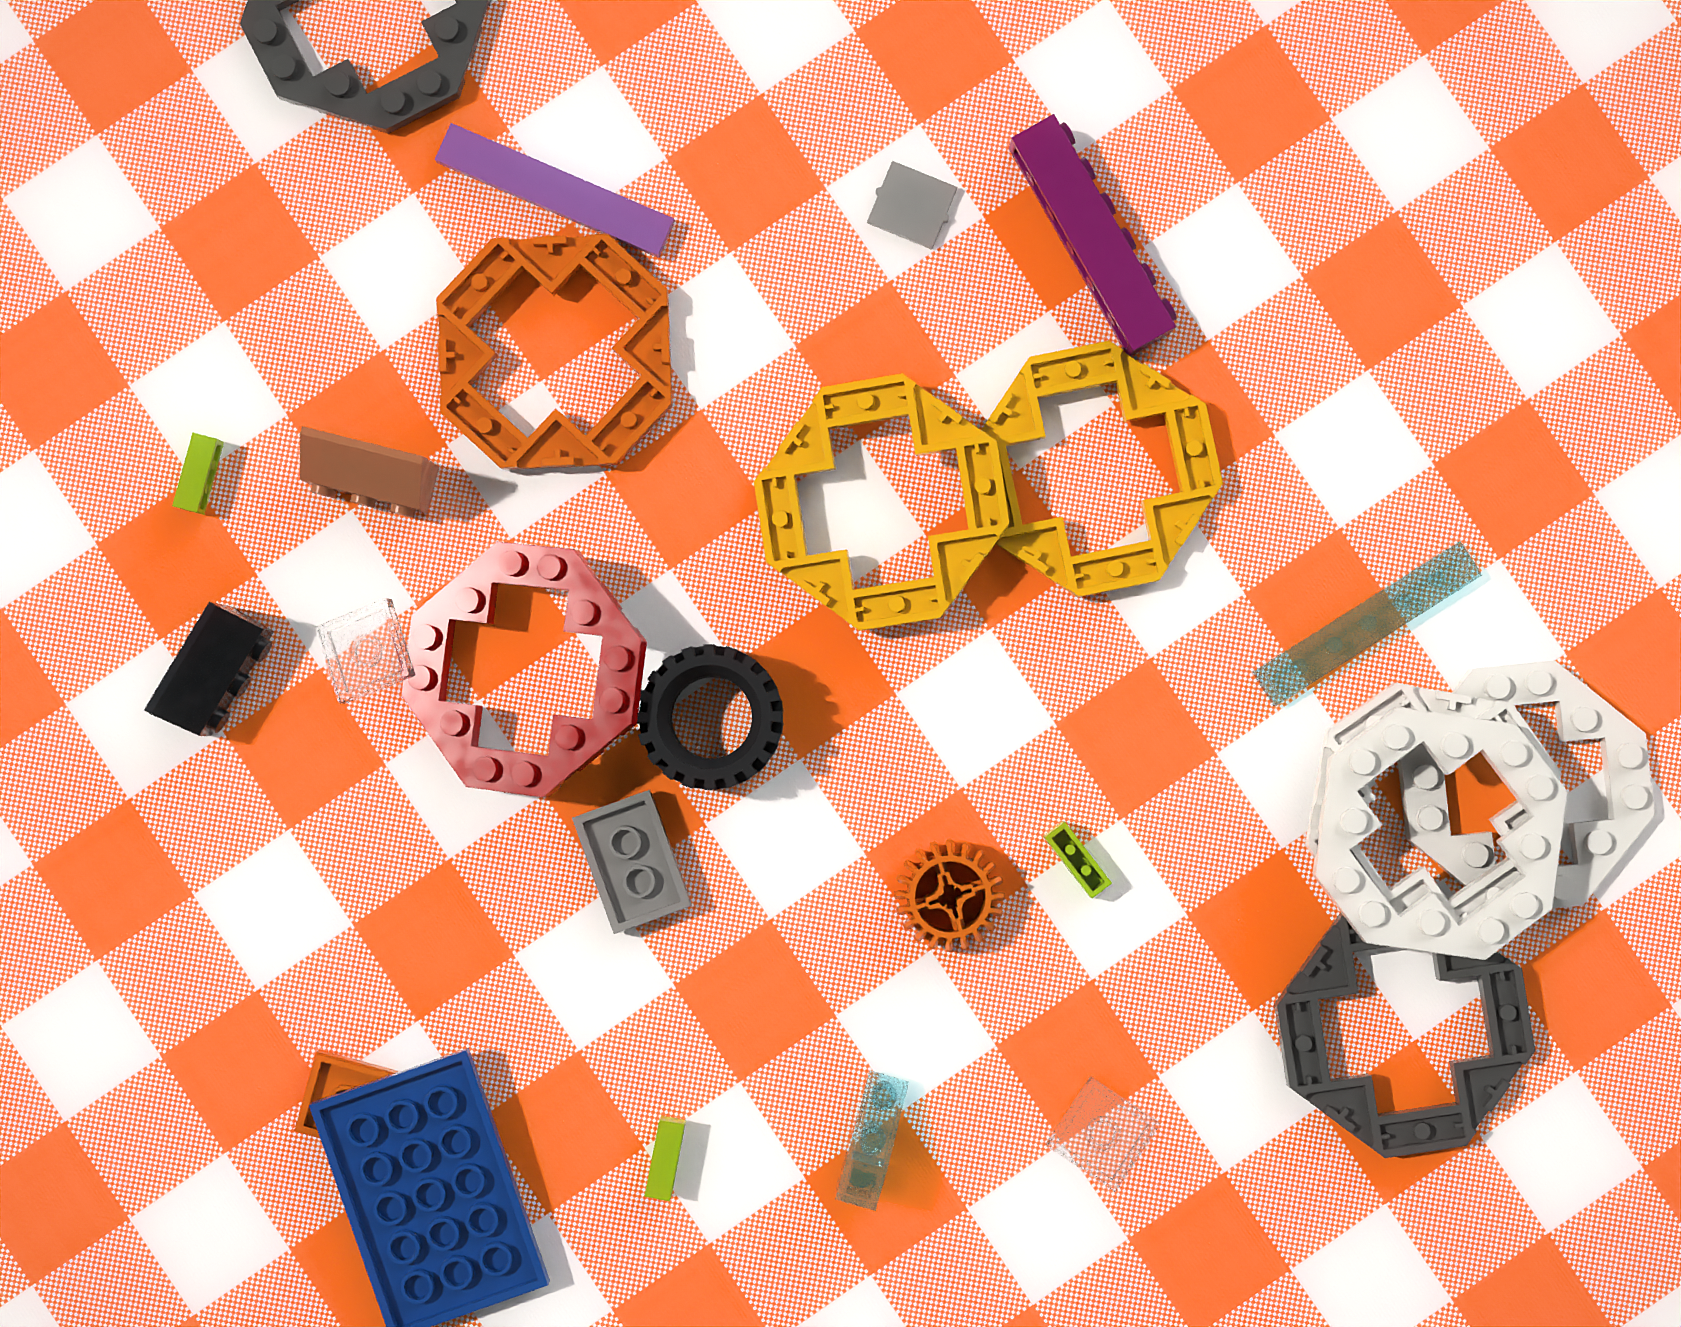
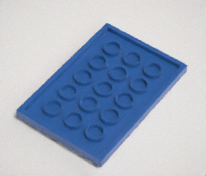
(430, 1193)

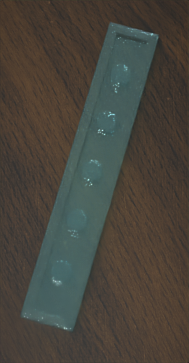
(1366, 623)

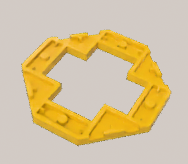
(810, 451)
(1167, 517)

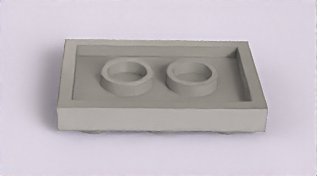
(632, 861)

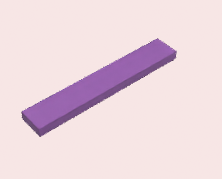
(554, 190)

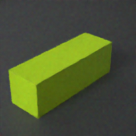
(198, 473)
(1077, 859)
(665, 1158)

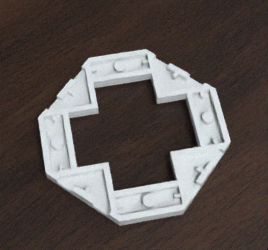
(1579, 716)
(1529, 845)
(1420, 881)

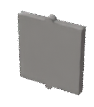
(912, 205)

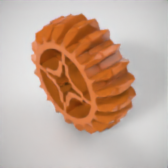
(960, 929)

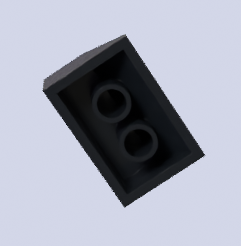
(210, 670)

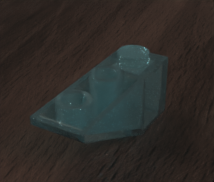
(871, 1141)

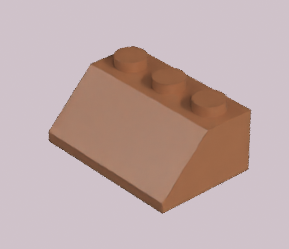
(366, 472)

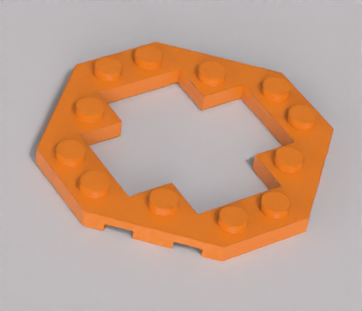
(553, 263)

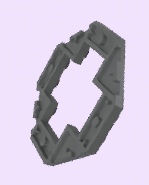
(339, 89)
(1351, 1099)

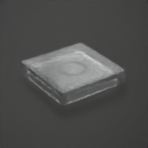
(365, 650)
(1103, 1133)

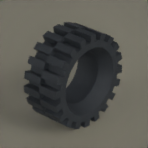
(657, 711)

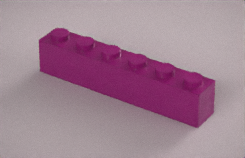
(1092, 235)

